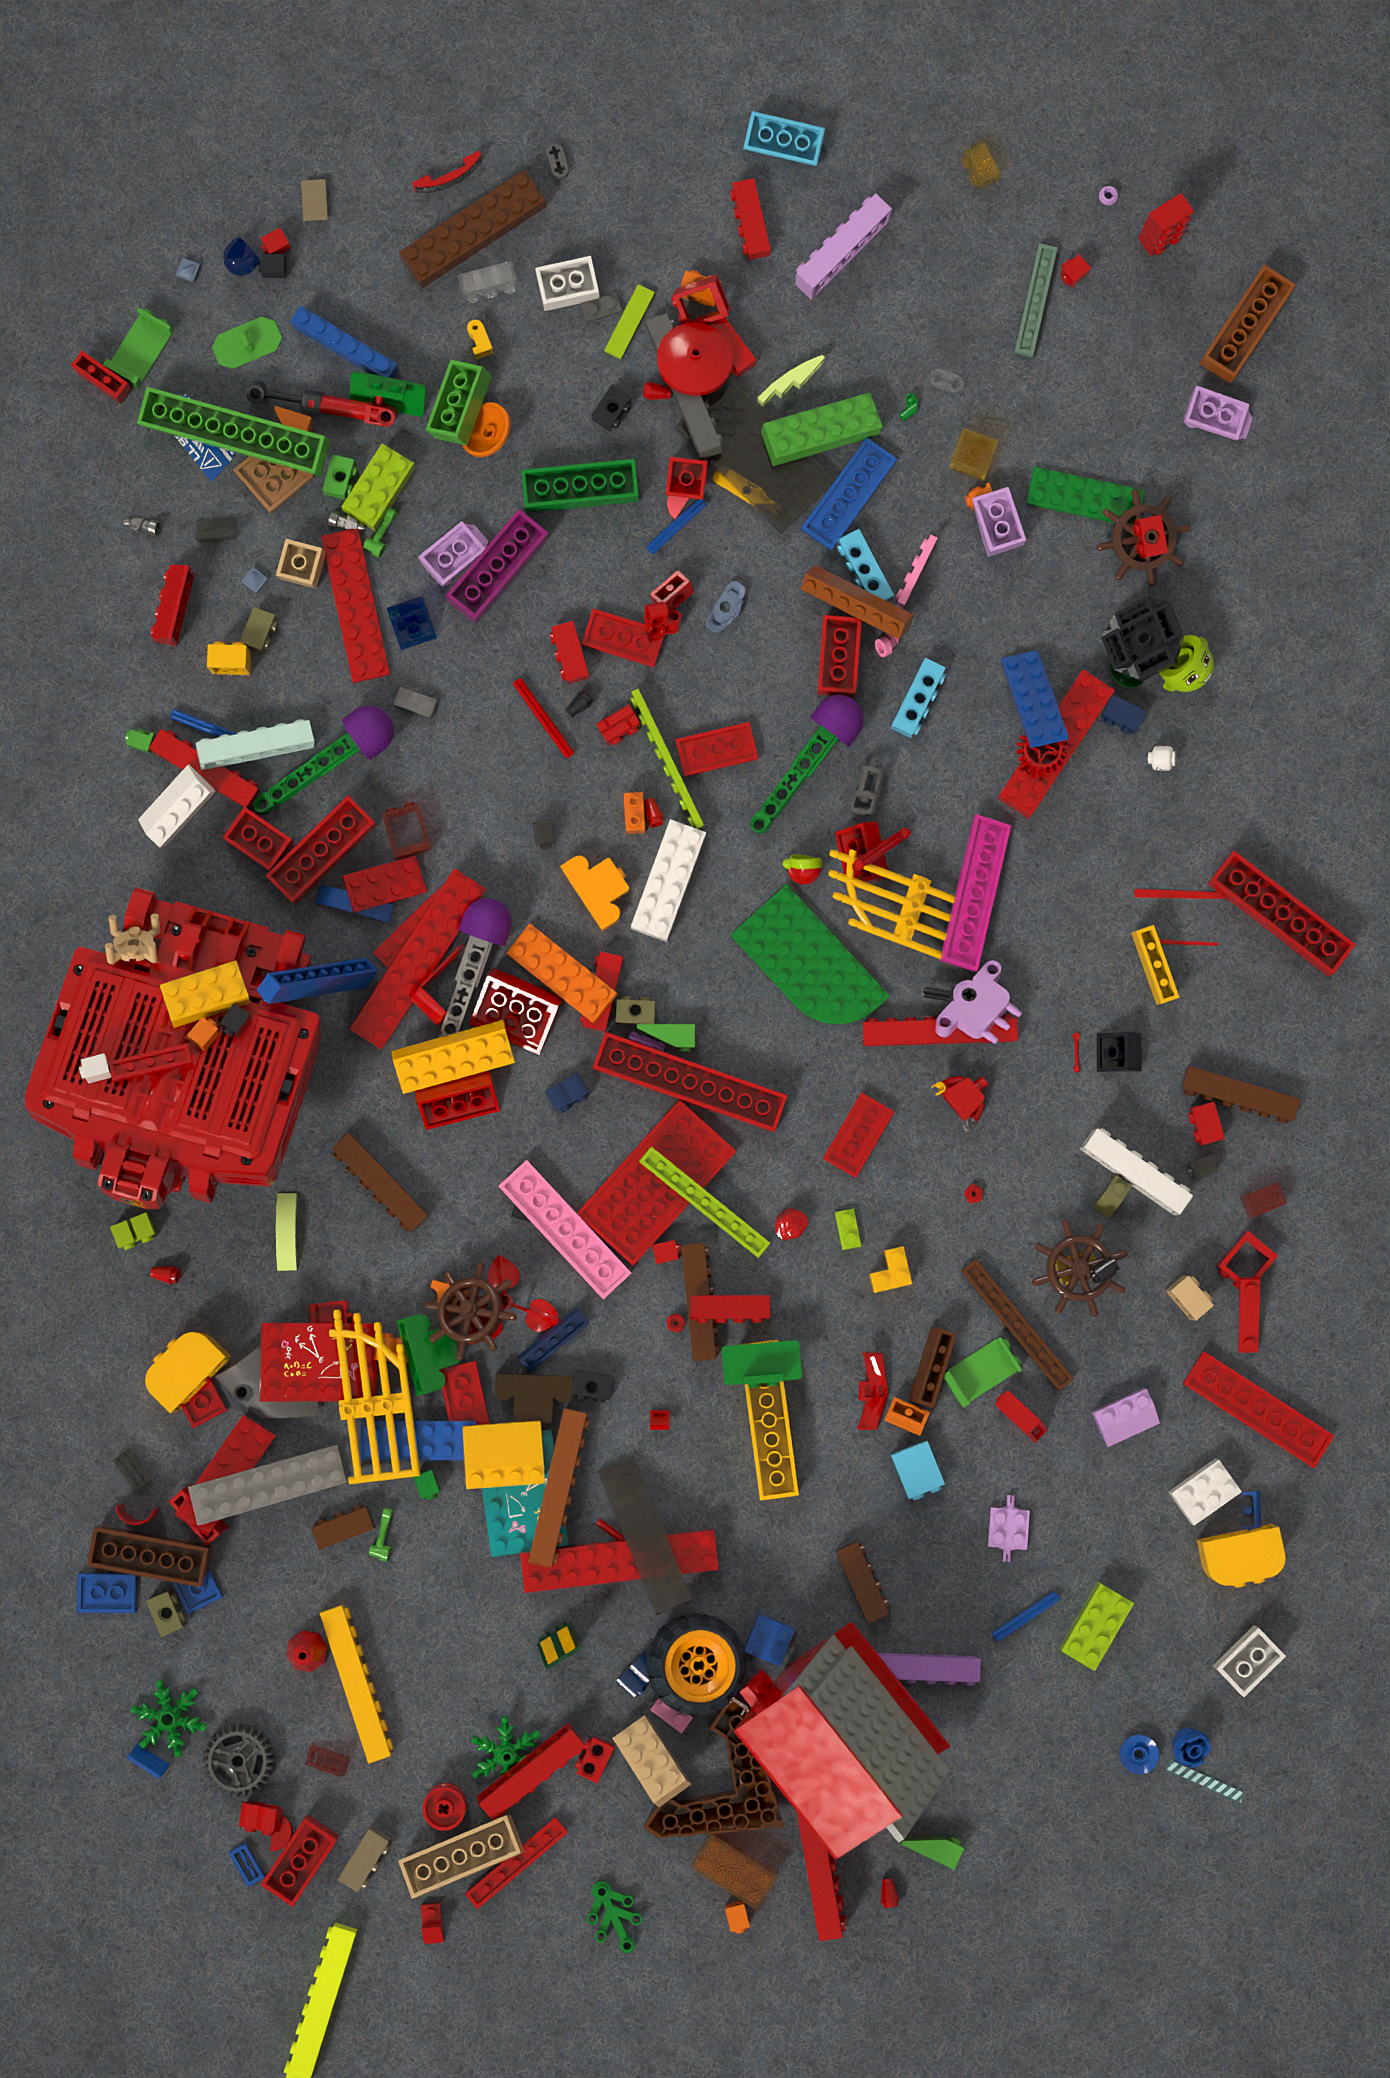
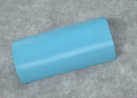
(784, 138)

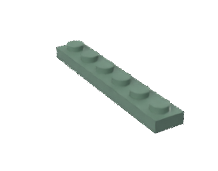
(1035, 300)

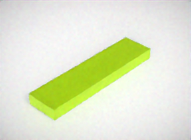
(629, 322)

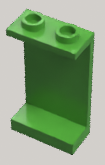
(140, 348)
(982, 1371)

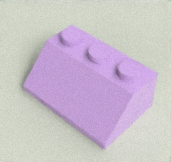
(1126, 1417)

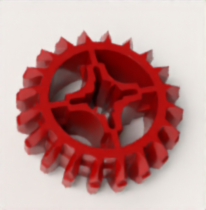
(1049, 752)

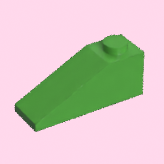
(675, 1035)
(940, 1849)

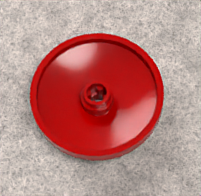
(694, 359)

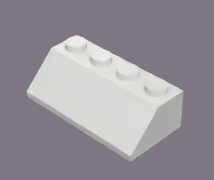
(176, 806)

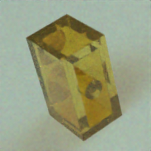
(980, 165)

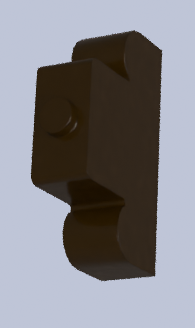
(533, 1394)

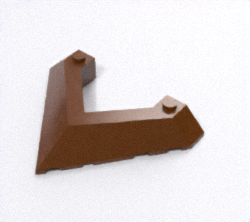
(744, 1808)

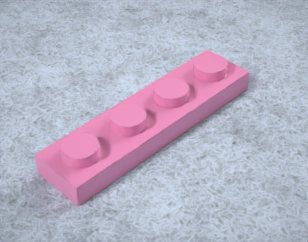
(918, 563)

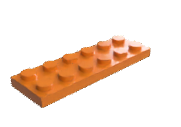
(562, 973)

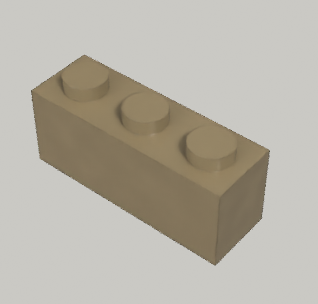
(365, 1859)

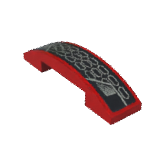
(426, 185)

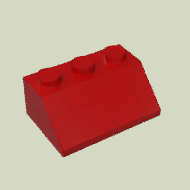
(861, 839)

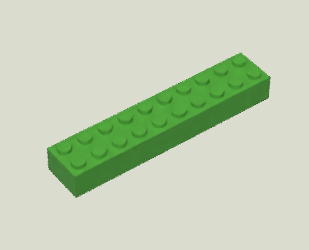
(233, 431)

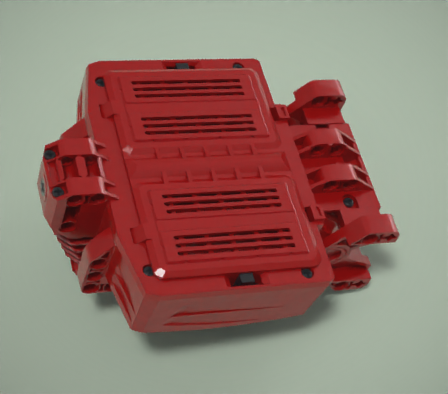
(203, 1121)

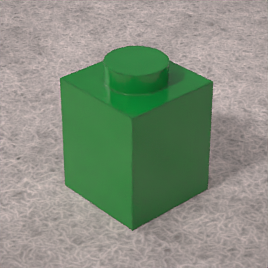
(427, 1485)

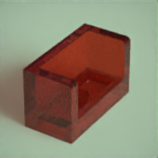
(1263, 1200)

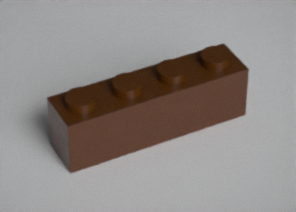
(932, 1367)
(862, 1582)

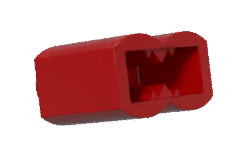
(260, 1817)

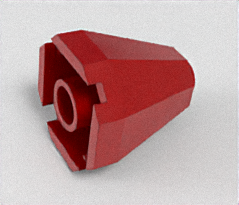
(312, 1645)

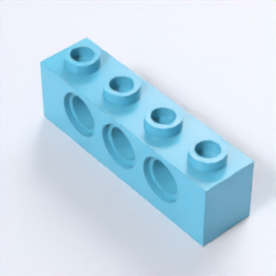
(856, 541)
(927, 670)

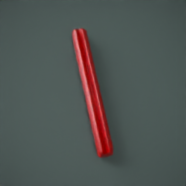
(544, 719)

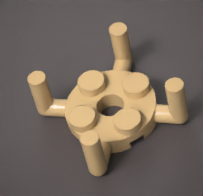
(125, 942)

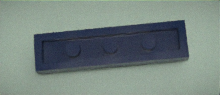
(553, 1339)

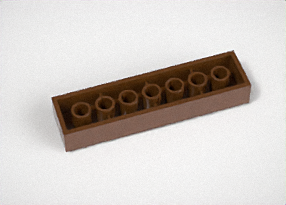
(473, 229)

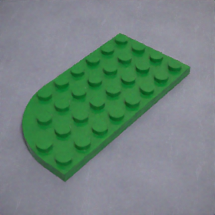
(808, 961)

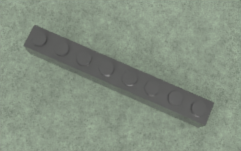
(692, 407)

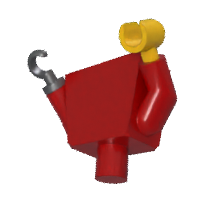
(964, 1098)

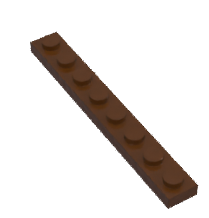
(1017, 1325)

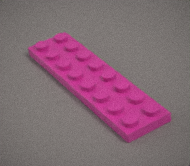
(975, 893)

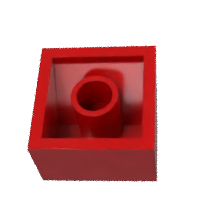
(687, 478)

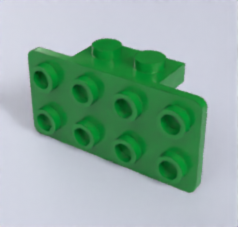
(403, 395)
(761, 1363)

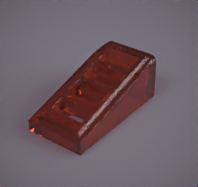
(344, 1760)

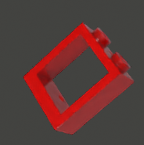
(717, 293)
(1247, 1237)

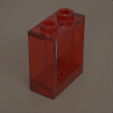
(410, 850)

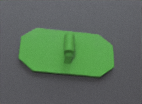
(247, 342)

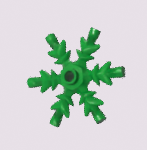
(163, 1723)
(502, 1749)

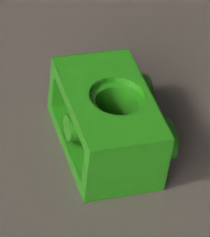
(337, 466)

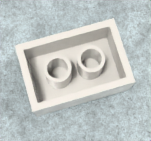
(567, 283)
(1204, 1491)
(1249, 1660)

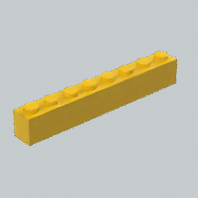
(356, 1683)

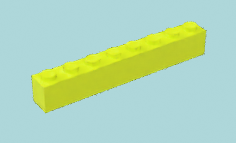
(322, 2000)

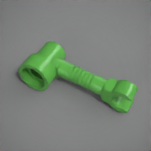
(374, 545)
(380, 1550)

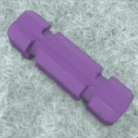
(647, 1041)

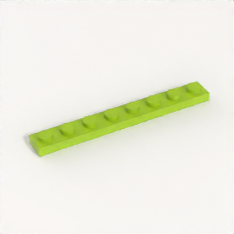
(663, 753)
(704, 1202)

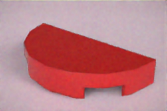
(281, 1838)

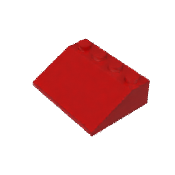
(522, 1006)

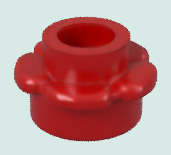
(968, 1193)
(670, 1321)

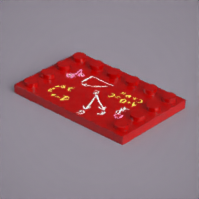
(304, 1363)

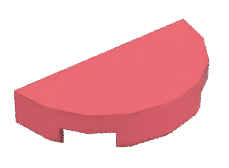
(676, 505)

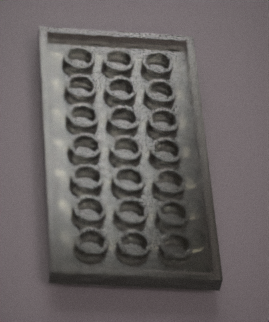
(775, 491)

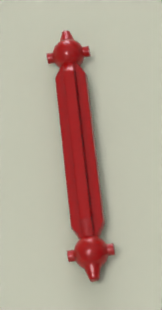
(881, 849)

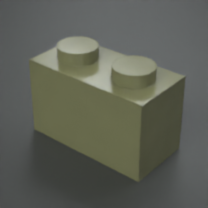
(258, 630)

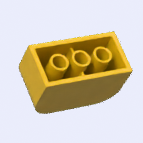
(184, 1369)
(1243, 1555)

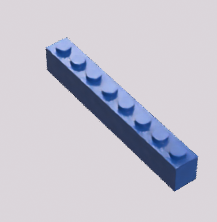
(316, 980)

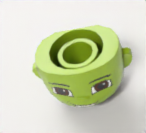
(1192, 668)

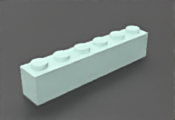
(255, 744)

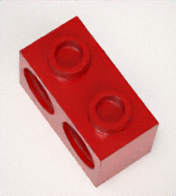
(599, 1760)

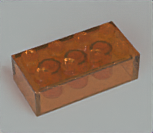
(734, 1870)

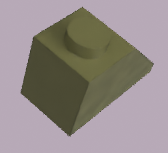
(1112, 1196)

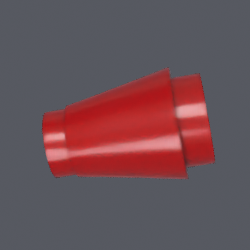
(655, 391)
(652, 813)
(166, 1274)
(889, 1894)

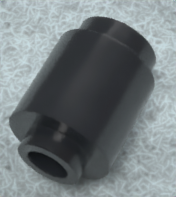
(1104, 1270)

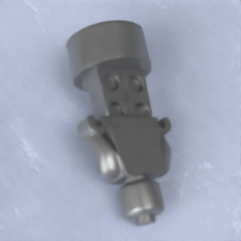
(348, 522)
(137, 524)

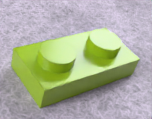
(847, 1229)

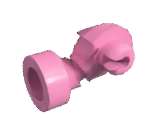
(885, 645)

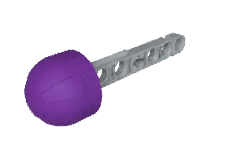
(486, 923)

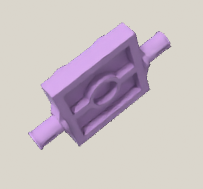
(1008, 1528)

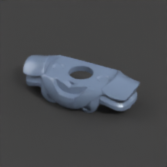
(733, 595)

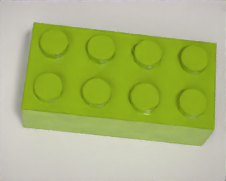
(378, 487)
(1096, 1626)

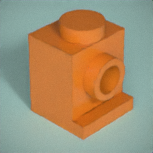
(975, 492)

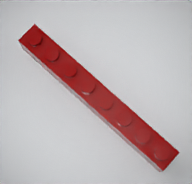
(923, 1032)

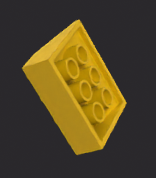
(503, 1454)

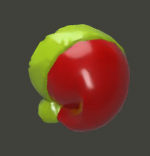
(803, 868)

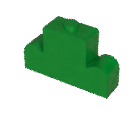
(424, 1356)

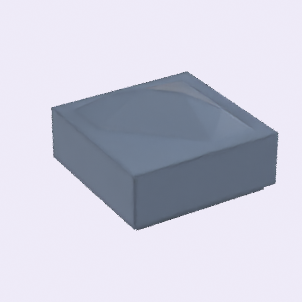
(188, 270)
(254, 580)

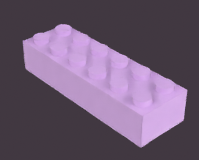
(843, 246)

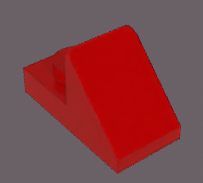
(432, 1923)

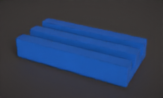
(239, 1849)

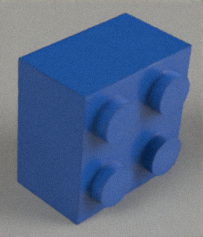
(769, 1639)

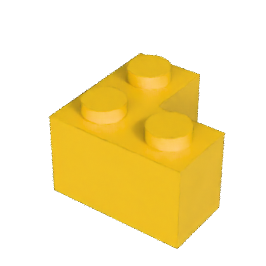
(897, 1273)

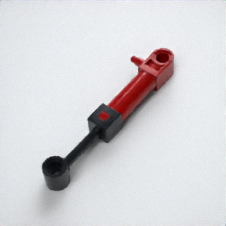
(318, 402)

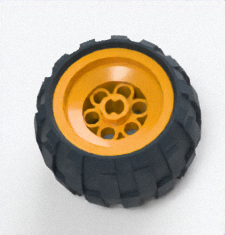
(685, 1635)

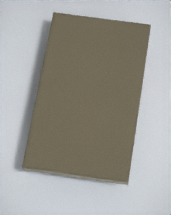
(314, 200)

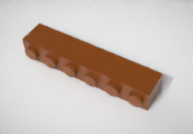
(857, 602)

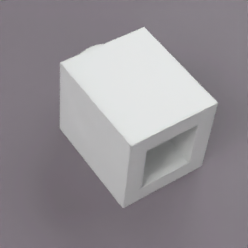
(95, 1068)

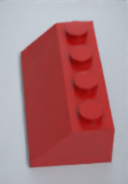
(172, 605)
(457, 1100)

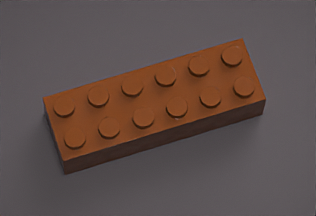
(1247, 324)

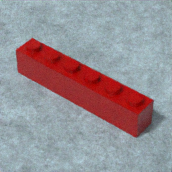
(221, 779)
(531, 1771)

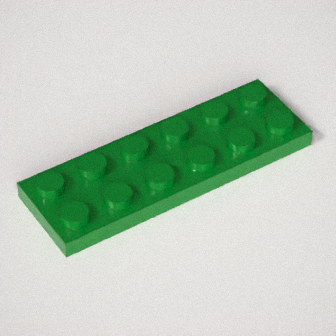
(1079, 495)

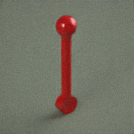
(1076, 1036)

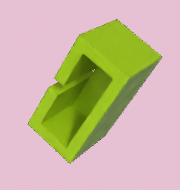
(132, 1231)

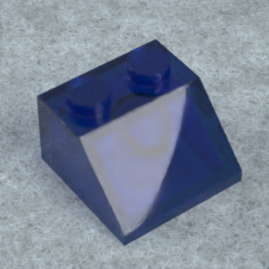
(411, 622)

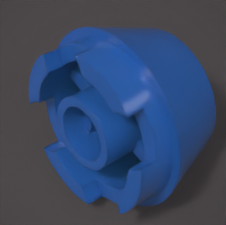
(1190, 1747)

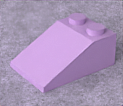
(998, 522)

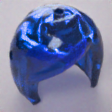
(240, 258)

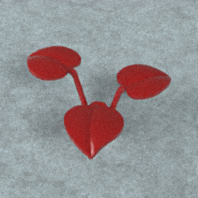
(541, 1313)

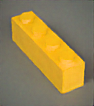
(1155, 965)

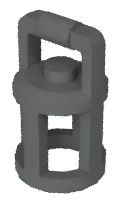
(866, 795)

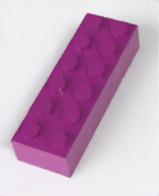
(497, 566)

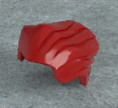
(790, 1224)

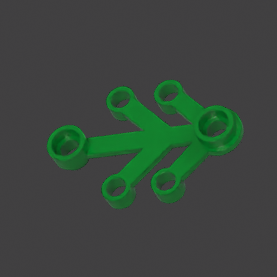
(612, 1913)

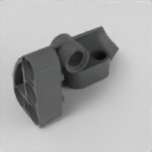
(244, 1371)

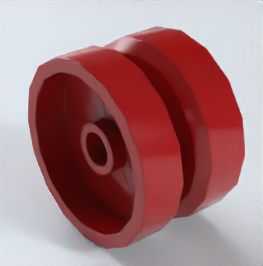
(440, 1817)

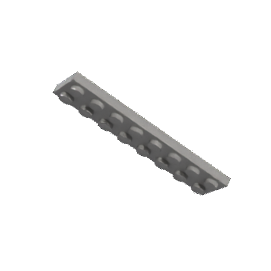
(267, 1485)

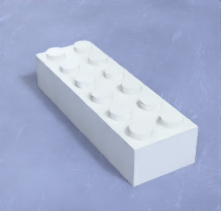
(668, 880)
(1136, 1172)

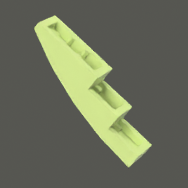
(796, 377)

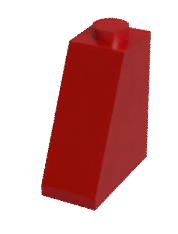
(1021, 1416)

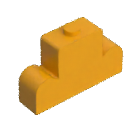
(597, 888)

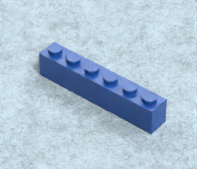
(343, 344)

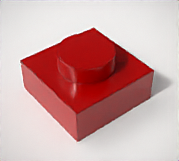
(659, 1419)

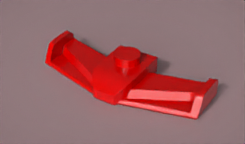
(873, 1391)

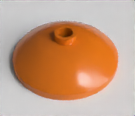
(491, 420)

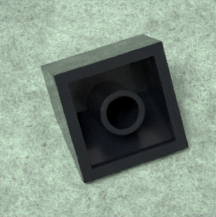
(1119, 1052)

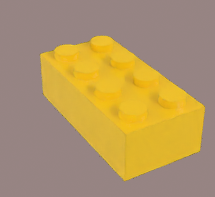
(204, 994)

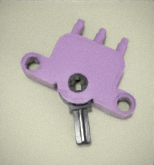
(980, 1013)

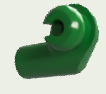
(911, 407)

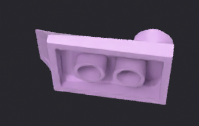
(1218, 414)
(453, 552)

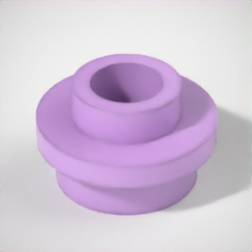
(1108, 189)

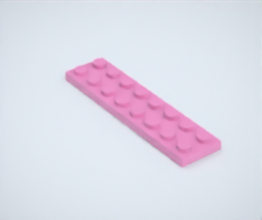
(564, 1229)

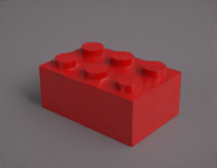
(258, 839)

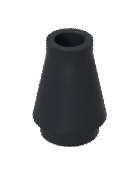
(579, 703)

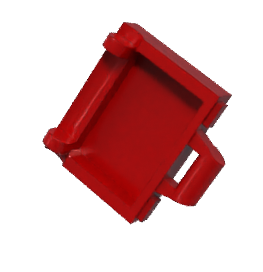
(324, 1312)

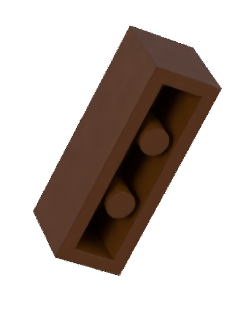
(342, 1526)

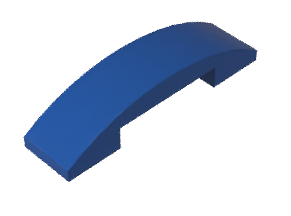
(339, 899)

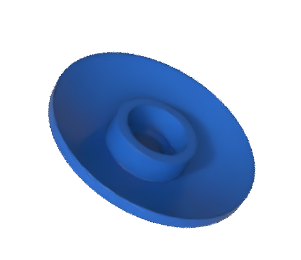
(1146, 1761)

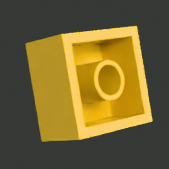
(229, 659)

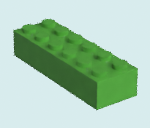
(821, 429)

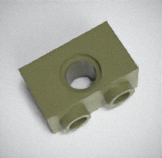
(623, 1013)
(166, 1624)

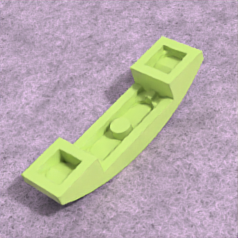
(286, 1231)

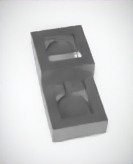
(415, 703)

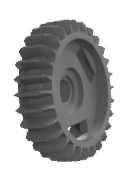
(222, 1756)

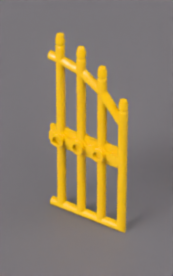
(912, 904)
(375, 1405)

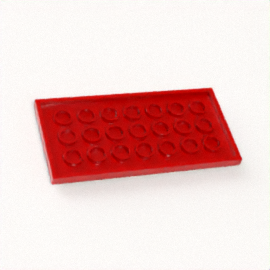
(635, 1203)

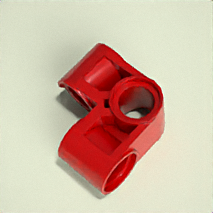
(661, 620)

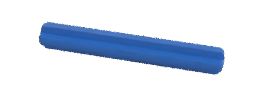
(676, 525)
(199, 724)
(1025, 1616)

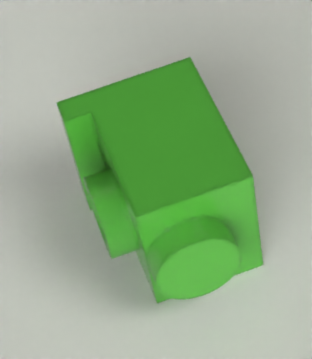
(139, 740)

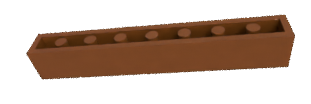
(557, 1488)

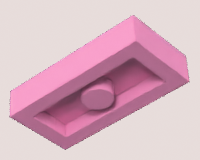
(675, 1719)

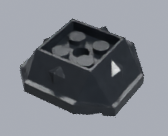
(1127, 633)

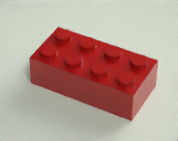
(1166, 225)
(839, 656)
(299, 1860)

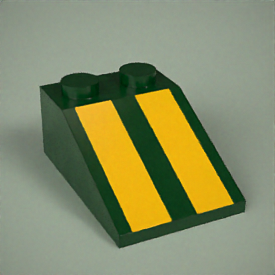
(559, 1644)

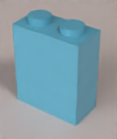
(918, 1470)

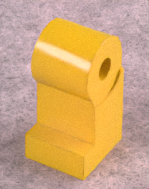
(478, 334)

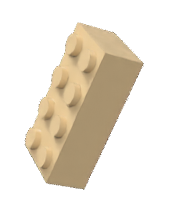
(651, 1761)

